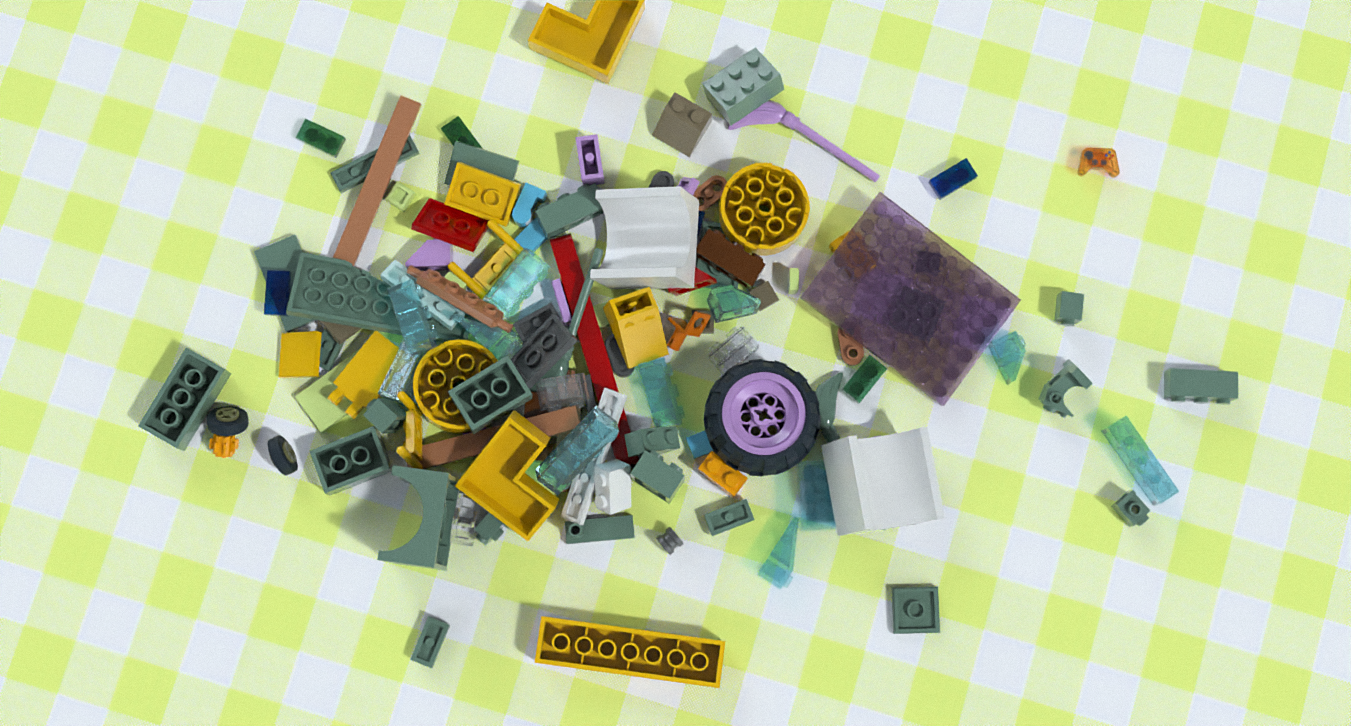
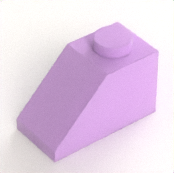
(432, 255)

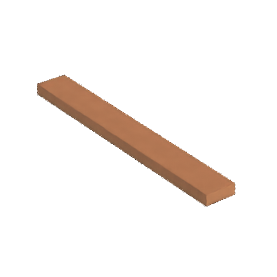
(377, 180)
(471, 444)

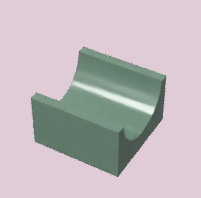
(432, 541)

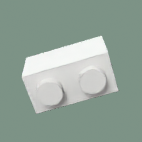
(613, 486)

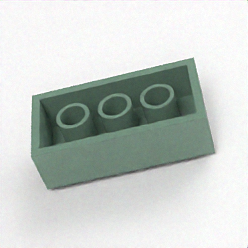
(184, 399)

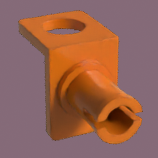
(684, 329)

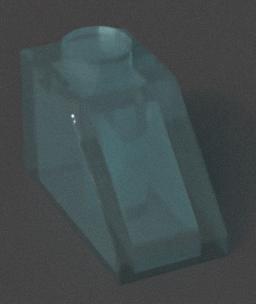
(731, 303)
(1008, 355)

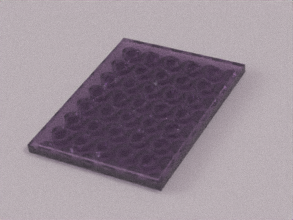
(910, 299)

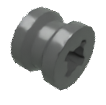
(669, 540)

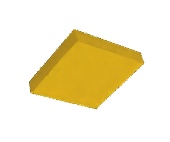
(300, 354)

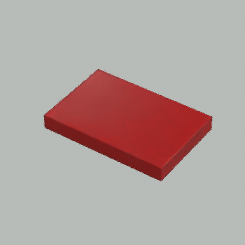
(450, 225)

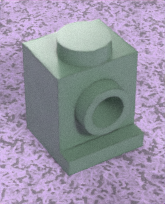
(1124, 505)
(489, 529)

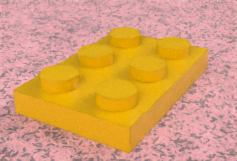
(482, 194)

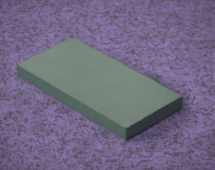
(283, 257)

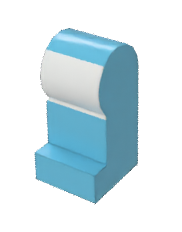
(527, 203)

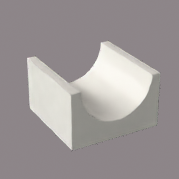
(648, 238)
(882, 481)

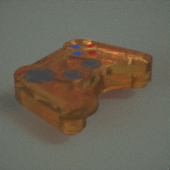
(1098, 159)

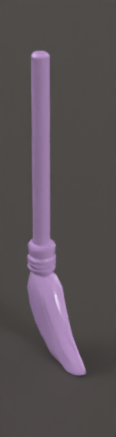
(773, 112)

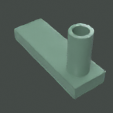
(600, 530)

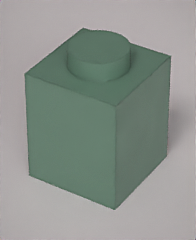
(1069, 308)

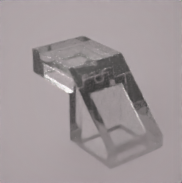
(464, 520)

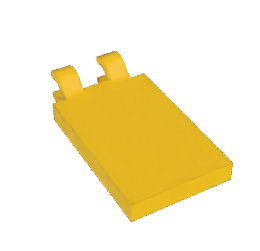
(364, 374)

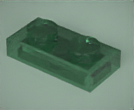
(457, 131)
(320, 138)
(864, 379)

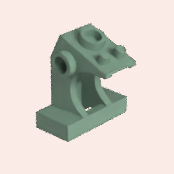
(1054, 390)

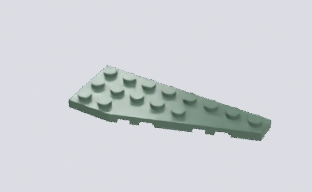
(344, 295)

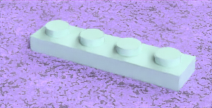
(439, 308)

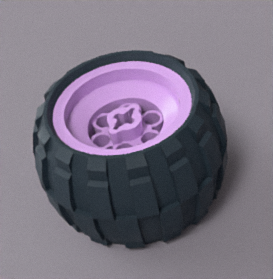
(766, 452)

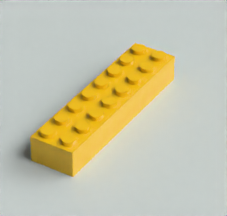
(630, 652)

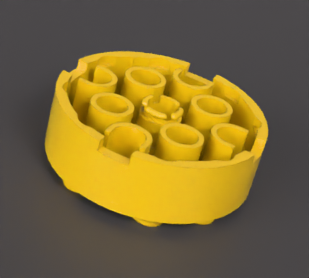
(758, 230)
(439, 372)

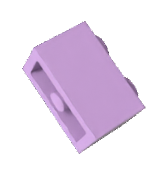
(590, 159)

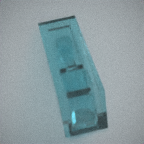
(494, 339)
(780, 562)

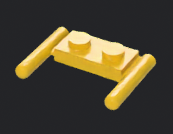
(495, 265)
(412, 447)

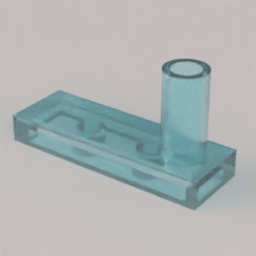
(400, 374)

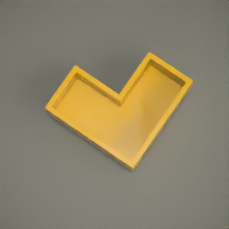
(590, 44)
(499, 477)

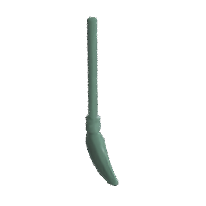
(561, 366)
(827, 397)

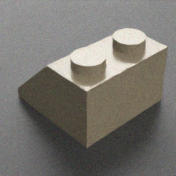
(682, 124)

